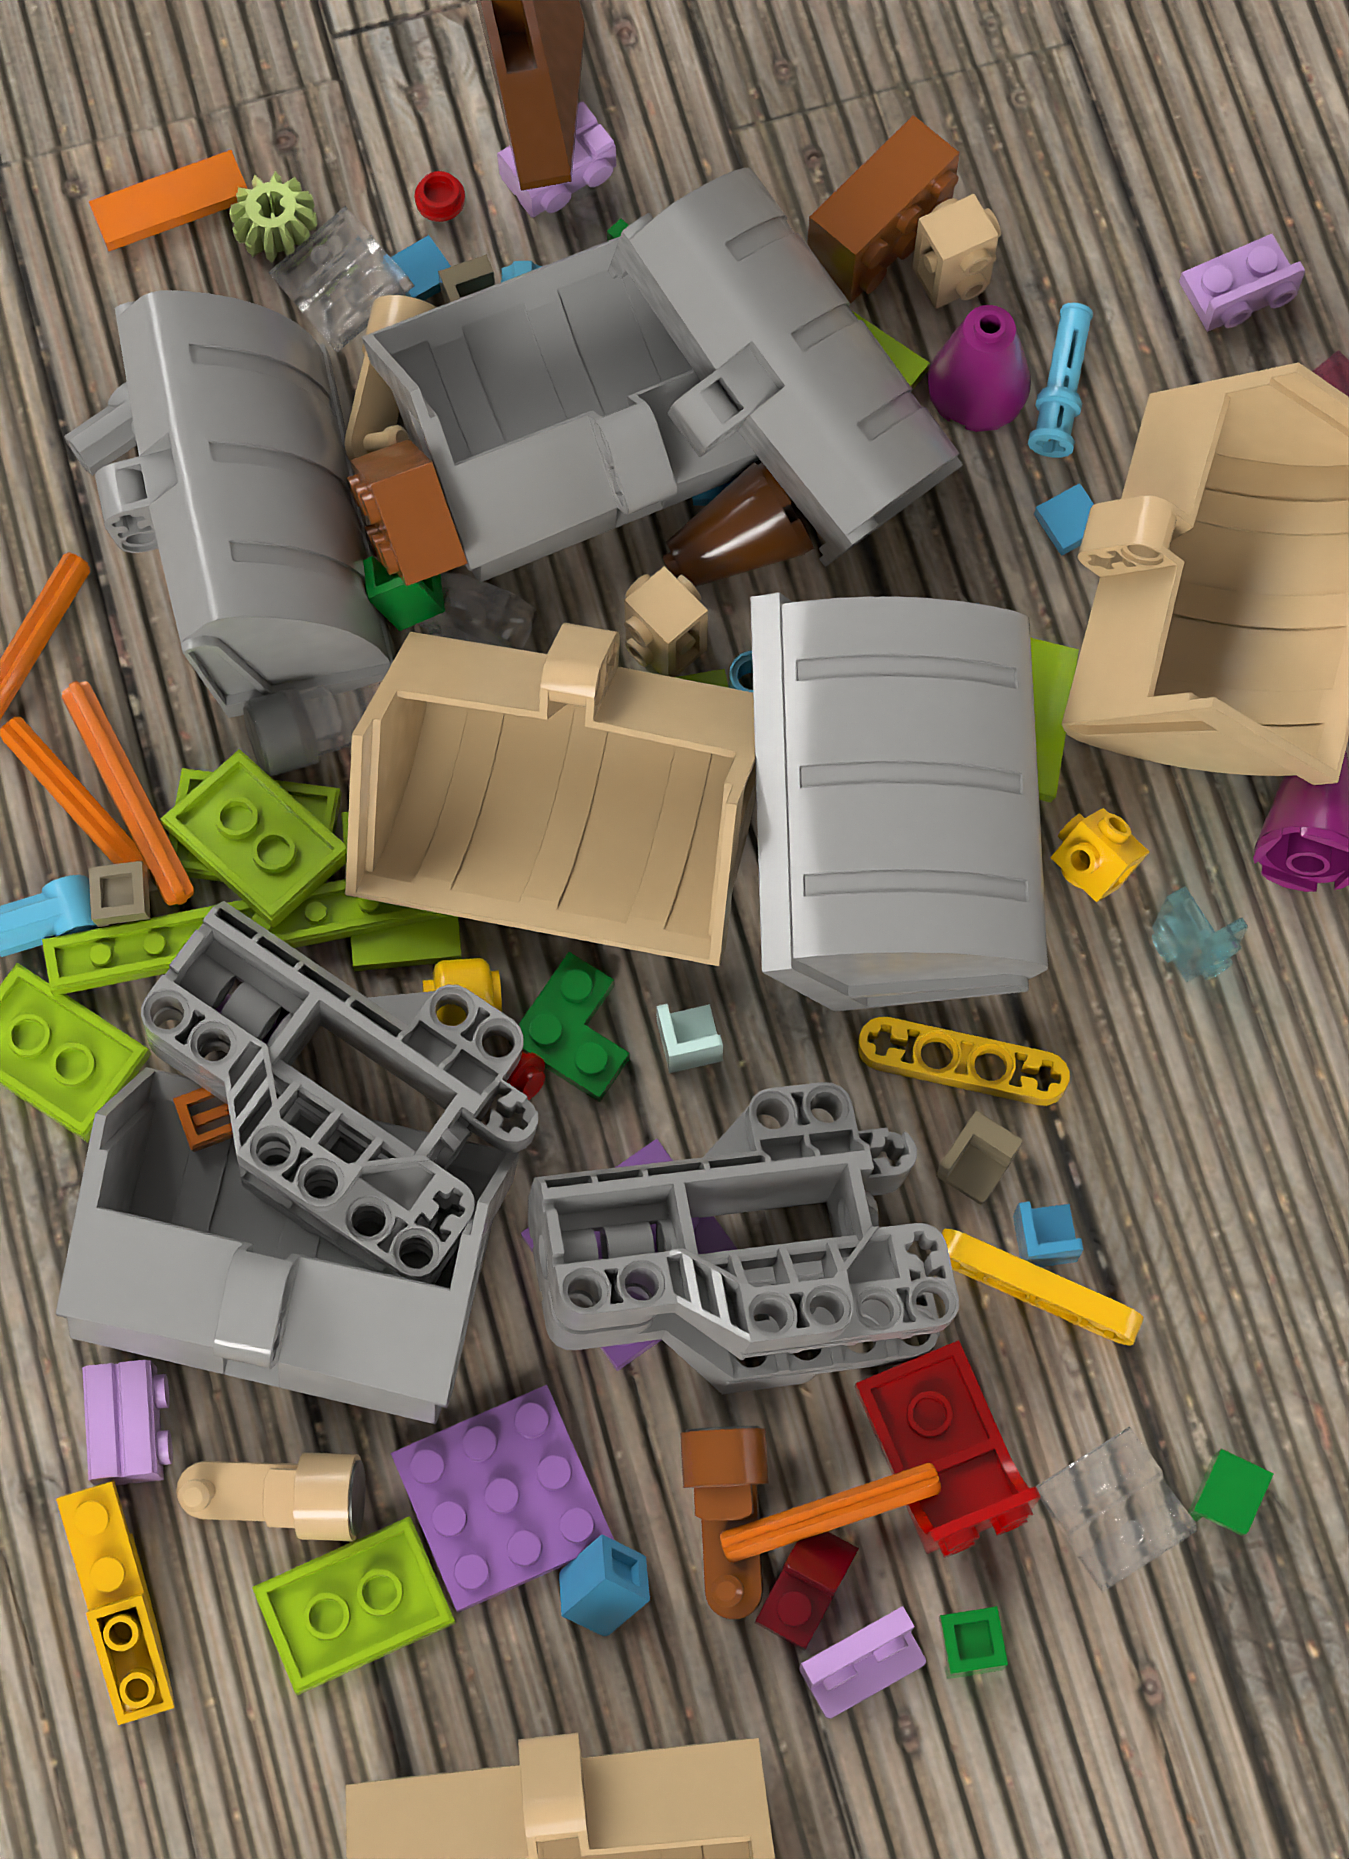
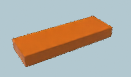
(168, 200)

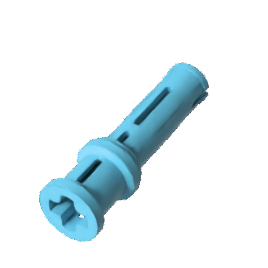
(1059, 401)

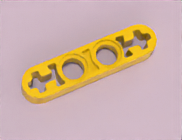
(961, 1070)
(1042, 1288)

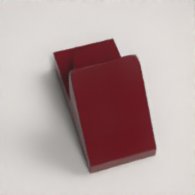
(806, 1587)

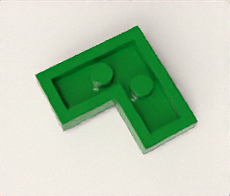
(559, 1030)

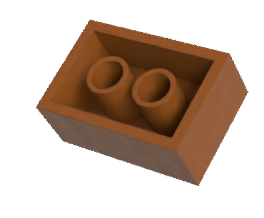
(879, 207)
(406, 512)

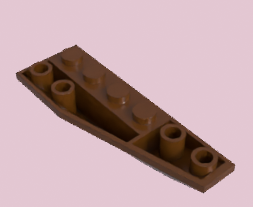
(537, 75)

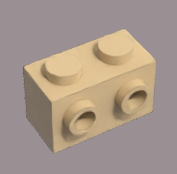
(956, 250)
(665, 622)

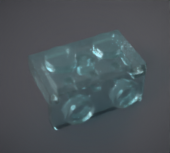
(1189, 940)

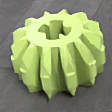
(257, 221)

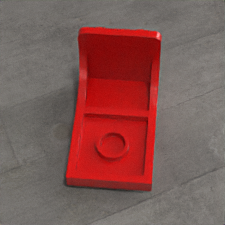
(940, 1417)

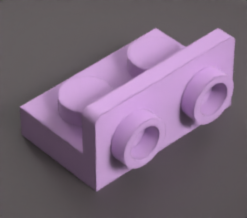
(1241, 282)
(863, 1663)

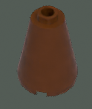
(738, 531)

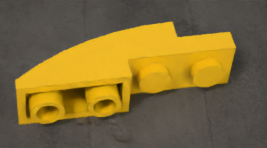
(117, 1602)

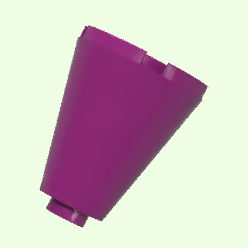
(981, 372)
(1307, 834)

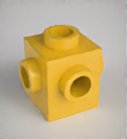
(1098, 853)

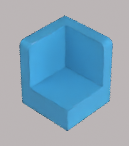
(1046, 1235)
(604, 1586)

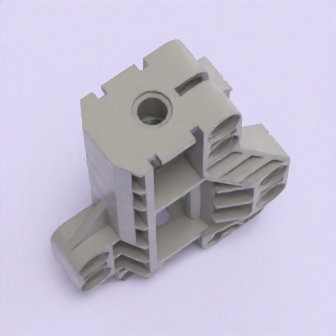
(398, 1032)
(705, 1304)

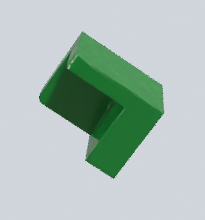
(402, 603)
(1230, 1492)
(973, 1642)

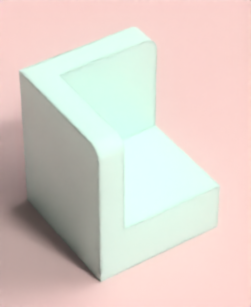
(689, 1037)

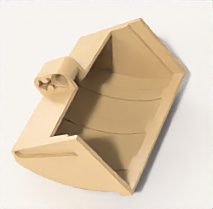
(1224, 584)
(553, 793)
(570, 1806)

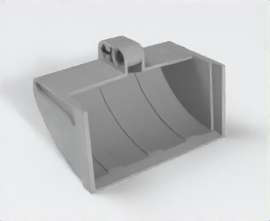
(782, 360)
(548, 410)
(244, 497)
(896, 799)
(212, 1278)

